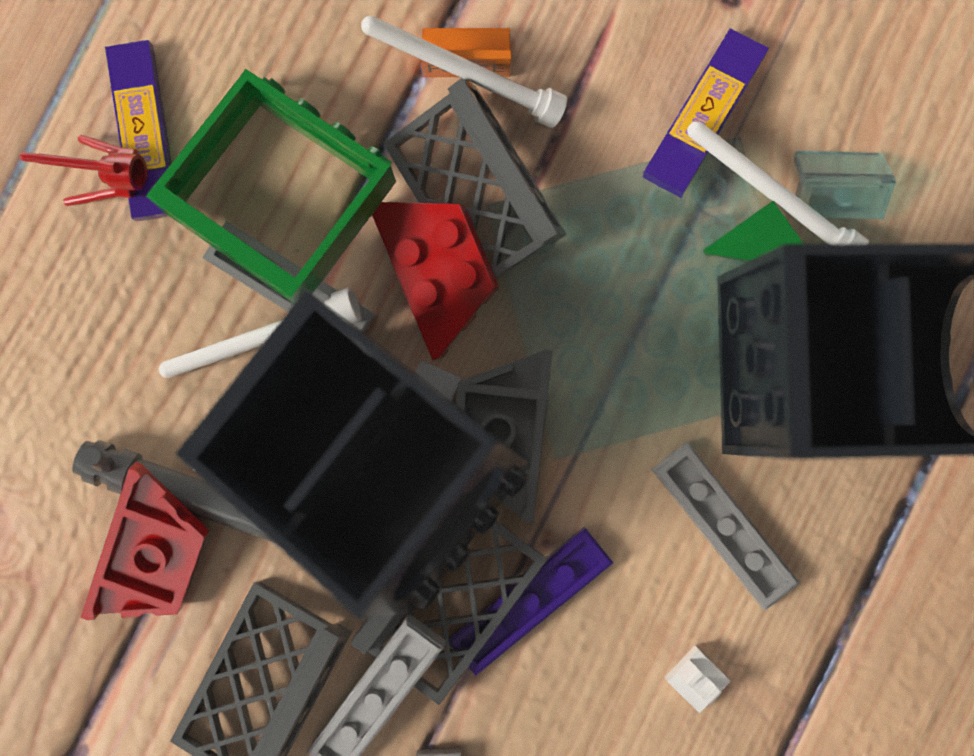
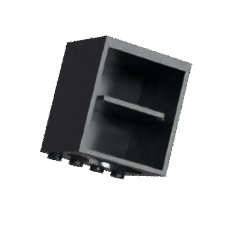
(842, 352)
(353, 463)

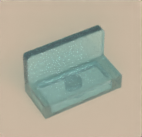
(844, 183)

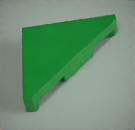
(755, 236)

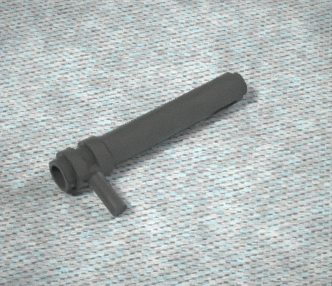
(103, 464)

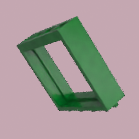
(214, 138)

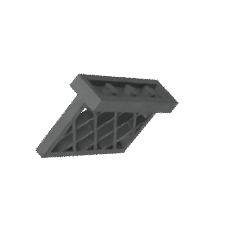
(497, 156)
(377, 629)
(297, 698)

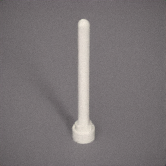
(544, 105)
(771, 188)
(342, 301)

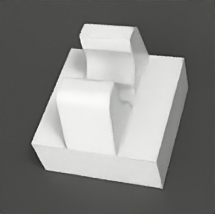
(697, 679)

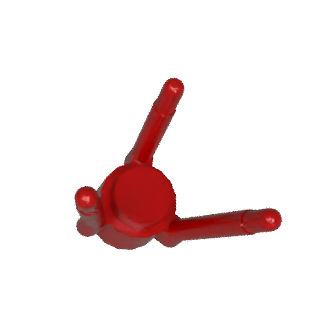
(122, 170)

